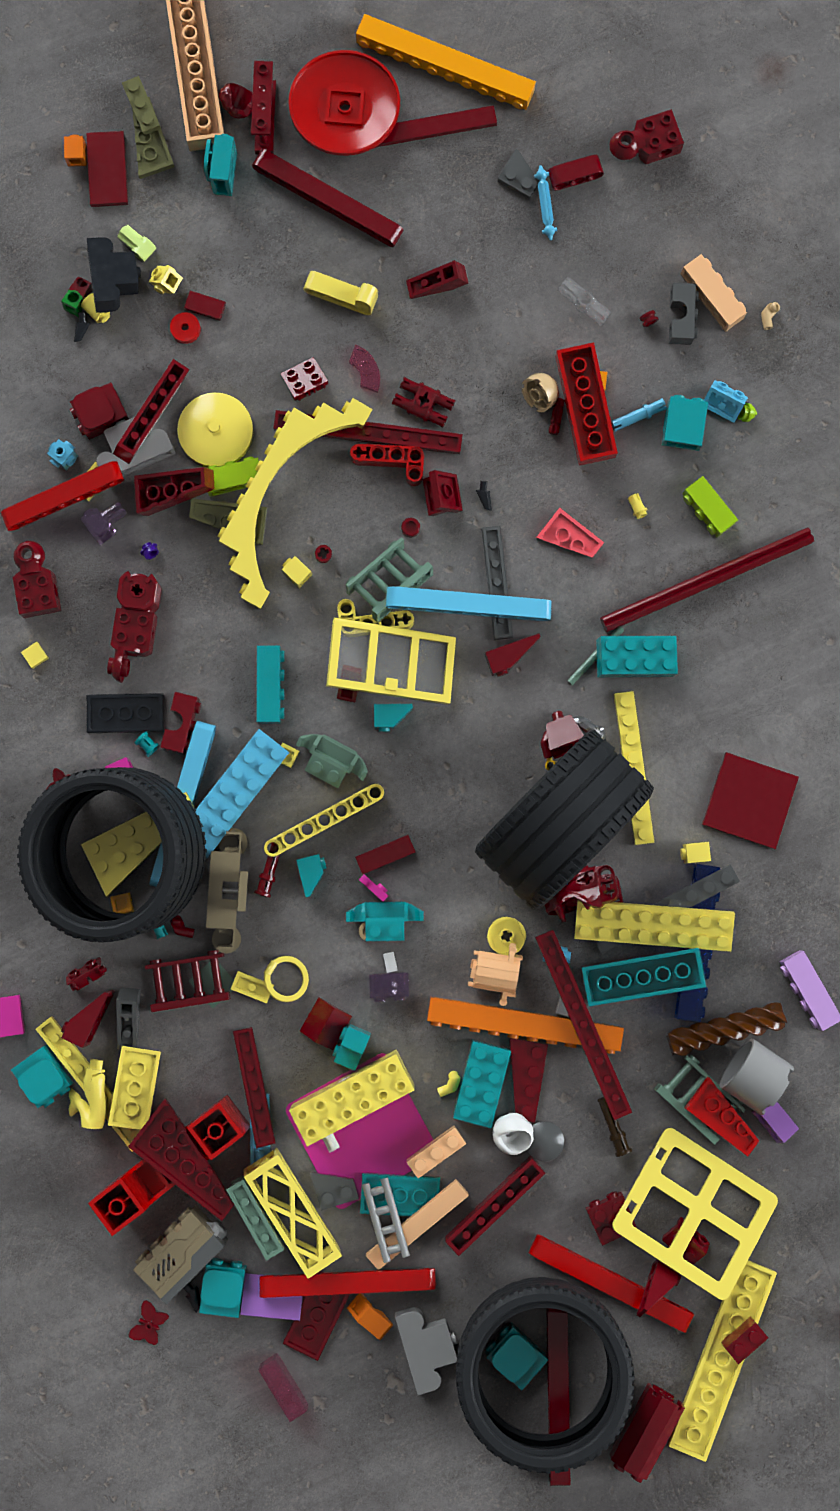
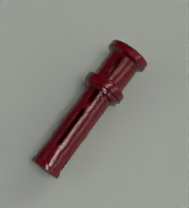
(264, 877)

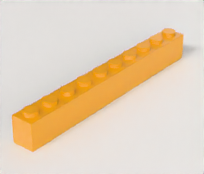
(445, 62)

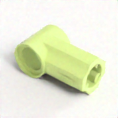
(139, 245)

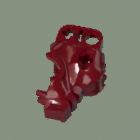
(590, 895)

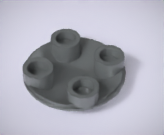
(547, 1141)

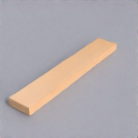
(422, 1219)

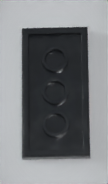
(125, 713)

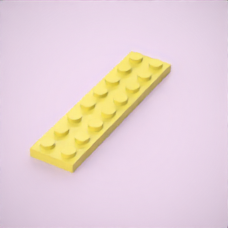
(656, 925)

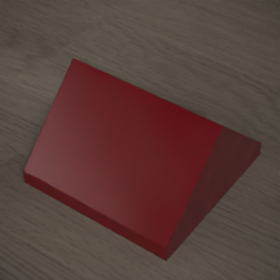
(325, 1023)

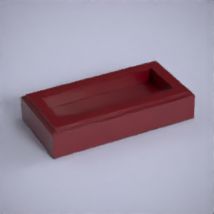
(205, 305)

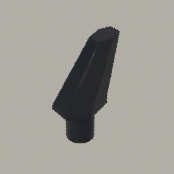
(81, 327)
(484, 495)
(193, 1296)

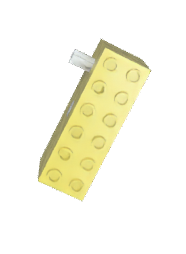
(351, 1099)

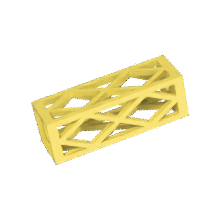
(322, 1256)

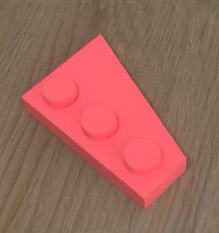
(570, 534)

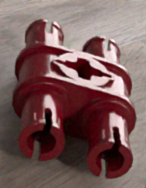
(425, 412)

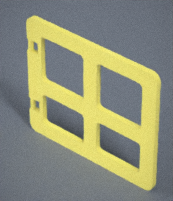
(698, 1208)

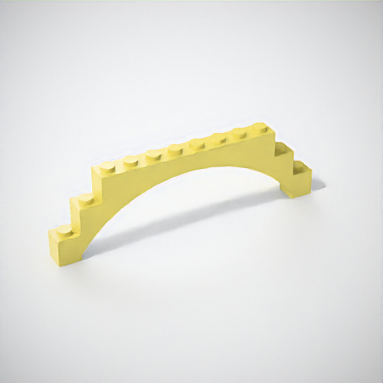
(295, 434)

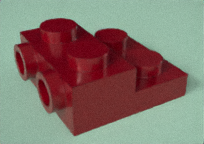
(603, 1214)

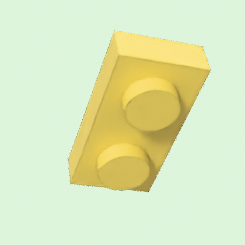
(250, 987)

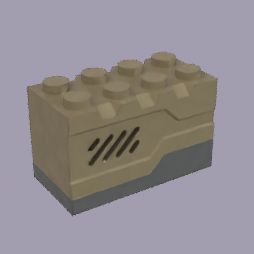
(180, 1253)

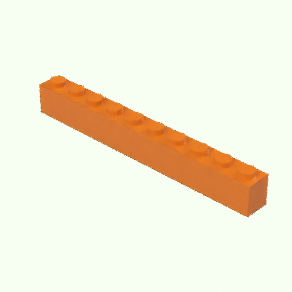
(516, 1023)

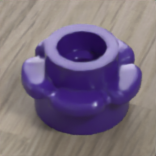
(149, 550)

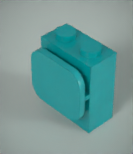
(221, 164)
(684, 423)
(42, 1077)
(222, 1288)
(515, 1356)

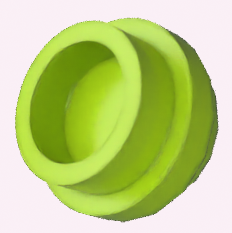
(747, 413)

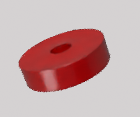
(185, 336)

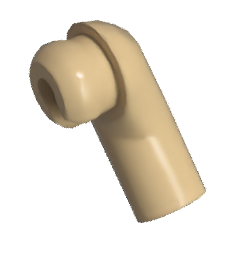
(768, 312)

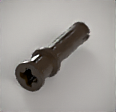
(617, 1135)

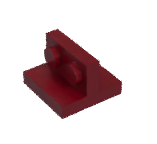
(442, 493)

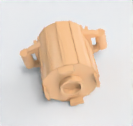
(496, 972)

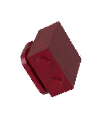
(97, 410)

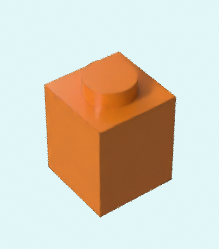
(75, 150)

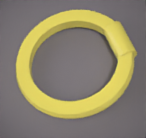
(269, 970)

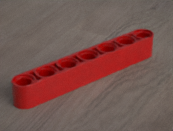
(62, 495)

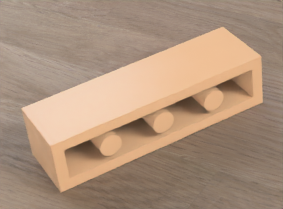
(714, 293)

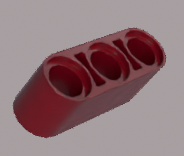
(575, 172)

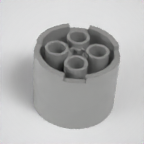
(756, 1076)

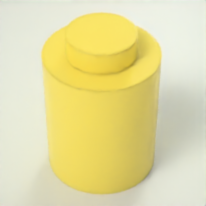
(89, 306)

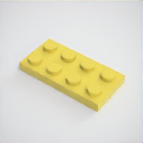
(134, 1088)

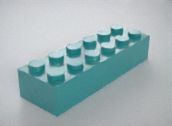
(644, 977)

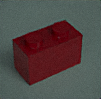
(744, 1340)

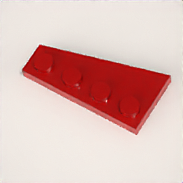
(716, 1112)

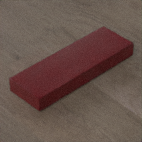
(385, 854)

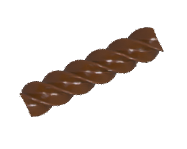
(721, 1030)

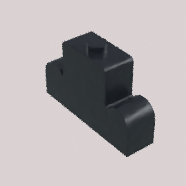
(111, 274)

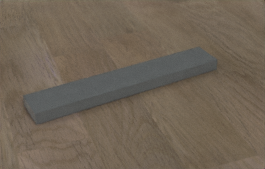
(496, 577)

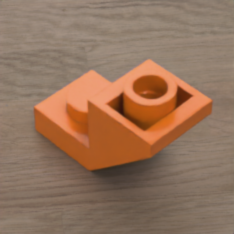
(370, 1318)

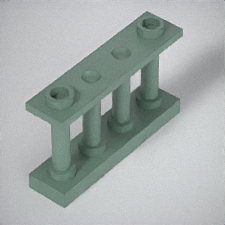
(420, 576)
(667, 1090)
(255, 1218)

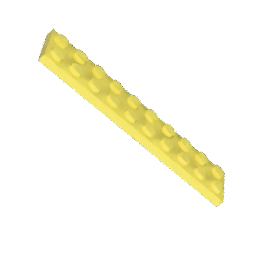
(717, 1369)

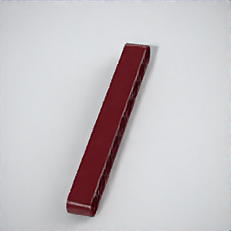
(327, 198)
(558, 1382)

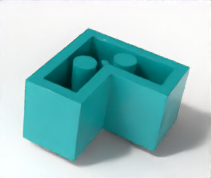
(352, 1046)

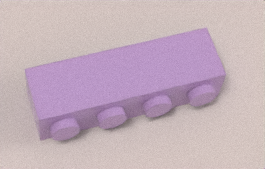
(810, 990)

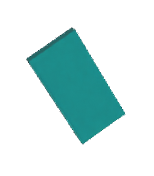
(407, 1191)

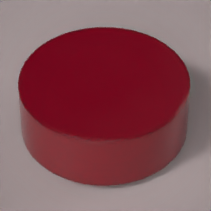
(410, 527)

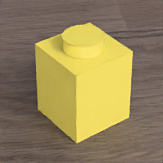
(296, 571)
(695, 852)

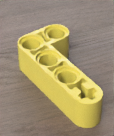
(355, 298)
(399, 614)

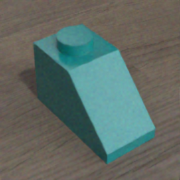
(390, 715)
(311, 872)

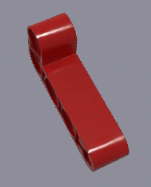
(387, 461)

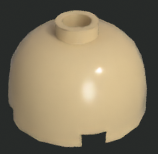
(540, 391)

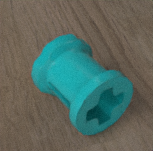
(147, 744)

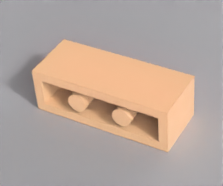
(436, 1151)

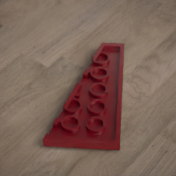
(175, 1154)

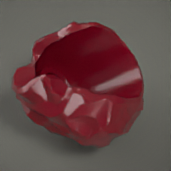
(236, 100)

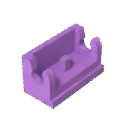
(777, 1123)

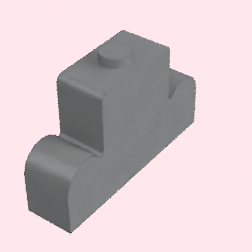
(153, 449)
(425, 1347)

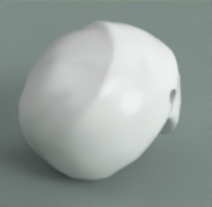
(512, 1133)

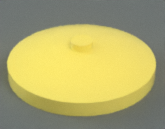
(215, 429)

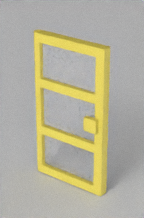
(391, 661)

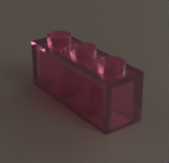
(283, 1387)

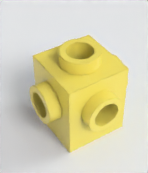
(165, 279)

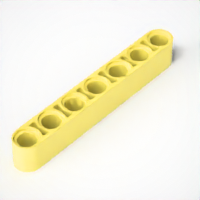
(330, 813)

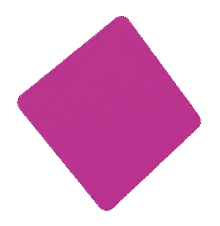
(371, 1144)

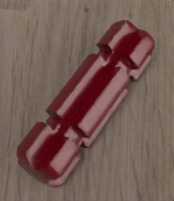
(556, 417)

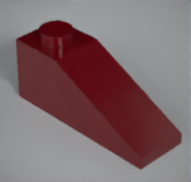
(438, 280)
(506, 656)
(659, 1282)

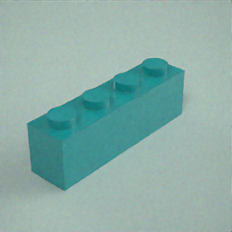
(269, 684)

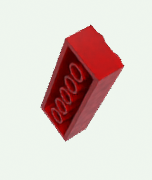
(586, 404)

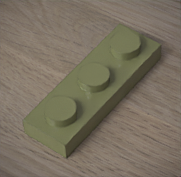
(141, 105)

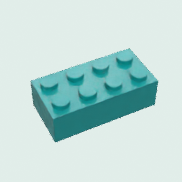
(636, 656)
(481, 1083)

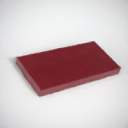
(107, 168)
(316, 1323)

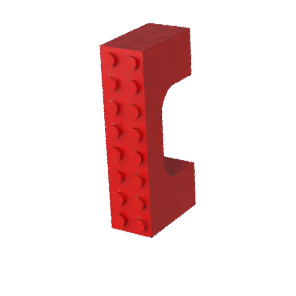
(143, 1184)

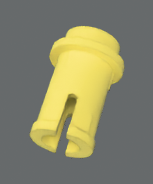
(637, 506)

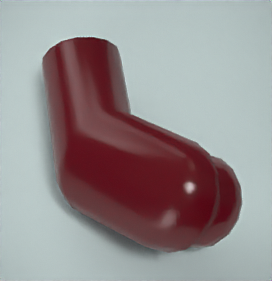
(180, 929)

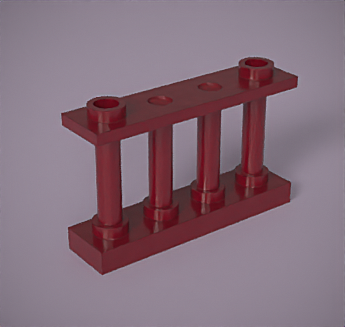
(263, 106)
(199, 996)

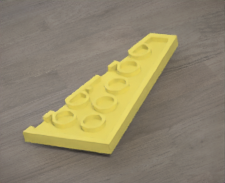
(122, 850)

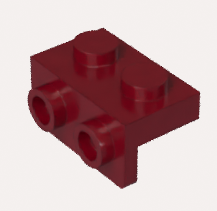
(696, 1248)

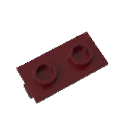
(78, 977)

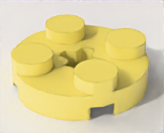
(496, 930)

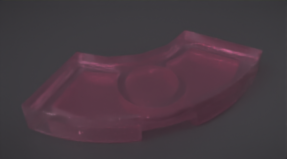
(367, 368)

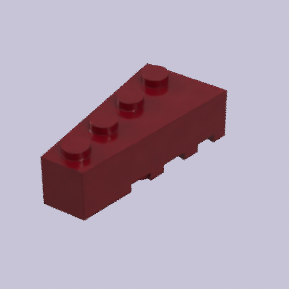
(166, 489)

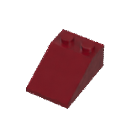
(83, 1026)

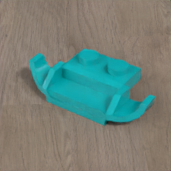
(384, 919)

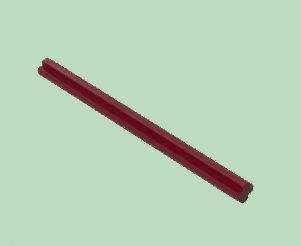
(707, 579)

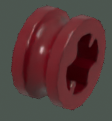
(649, 318)
(328, 556)

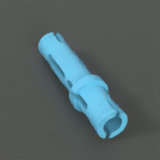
(639, 414)

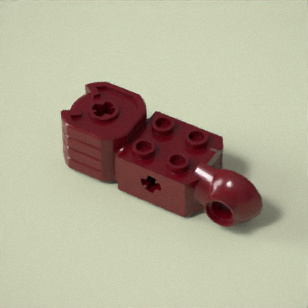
(134, 622)

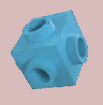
(61, 459)

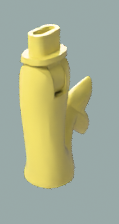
(94, 1113)

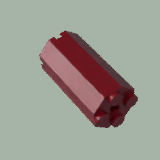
(646, 1432)

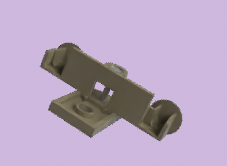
(222, 912)

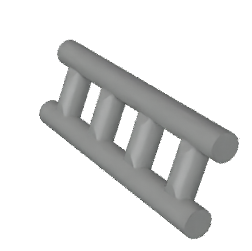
(381, 1231)

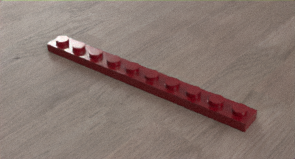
(392, 435)
(583, 1024)

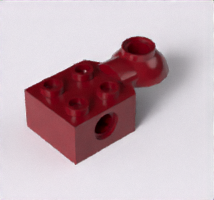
(651, 139)
(34, 585)

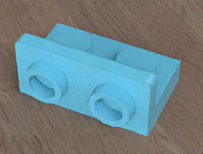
(725, 400)

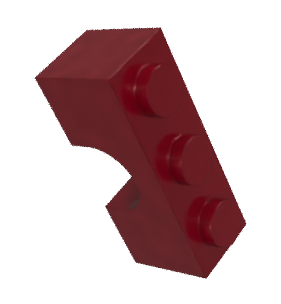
(178, 739)

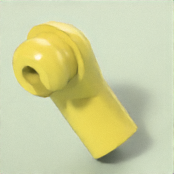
(452, 1085)

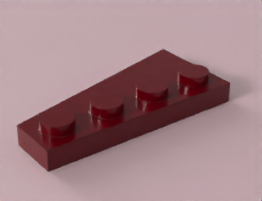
(527, 1074)

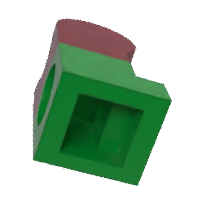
(75, 295)

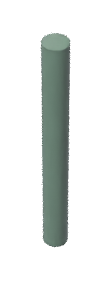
(592, 658)

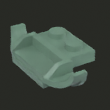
(331, 759)

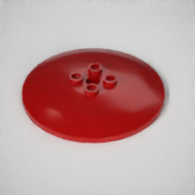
(339, 80)

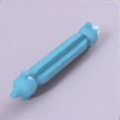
(545, 202)

